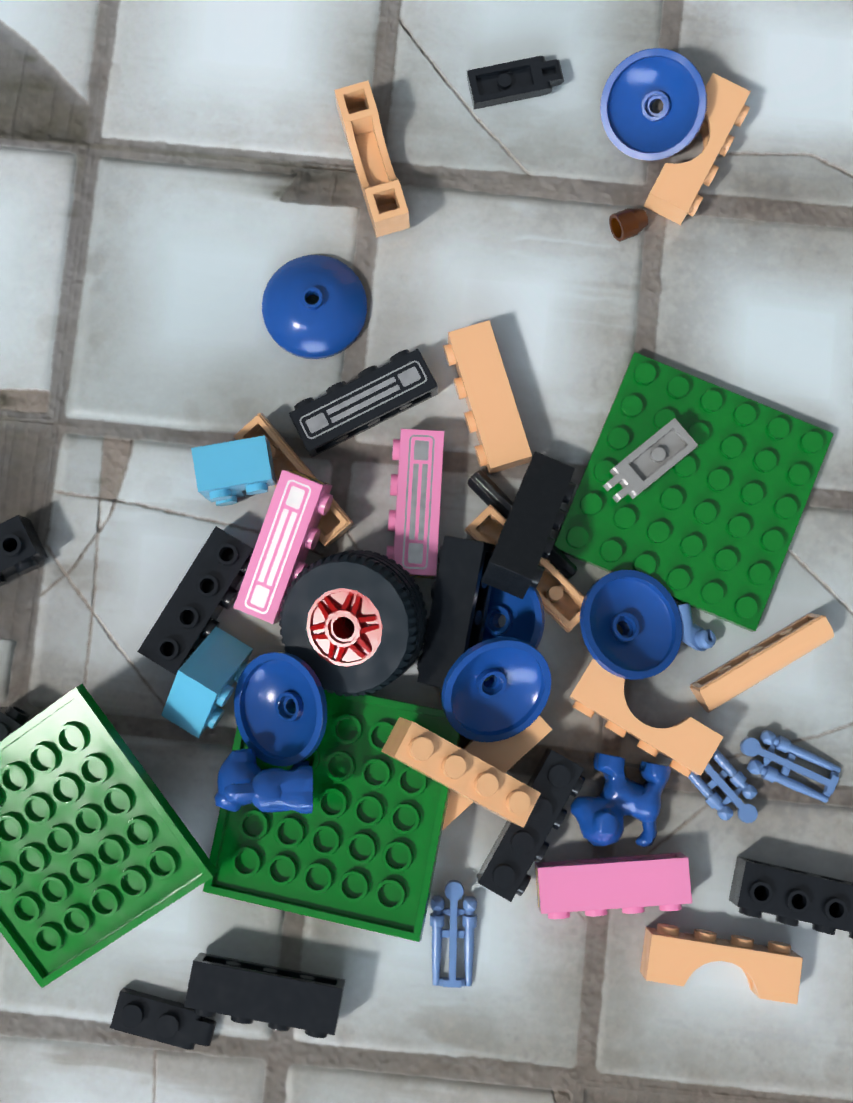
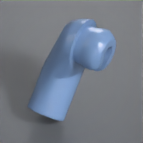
(692, 634)

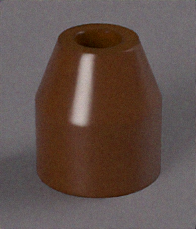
(627, 223)

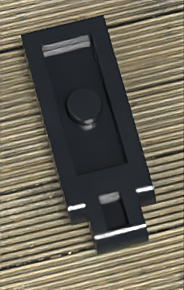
(513, 81)
(161, 1020)

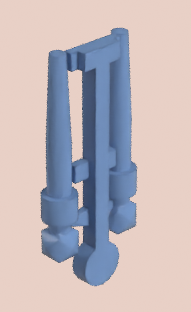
(751, 747)
(746, 812)
(453, 891)

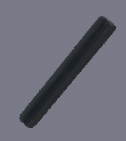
(493, 495)

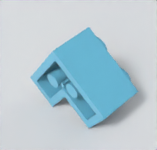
(232, 467)
(206, 682)

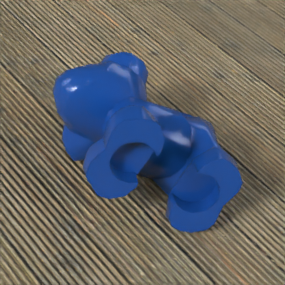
(269, 790)
(602, 815)

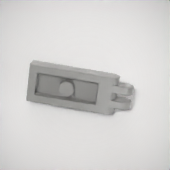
(651, 460)

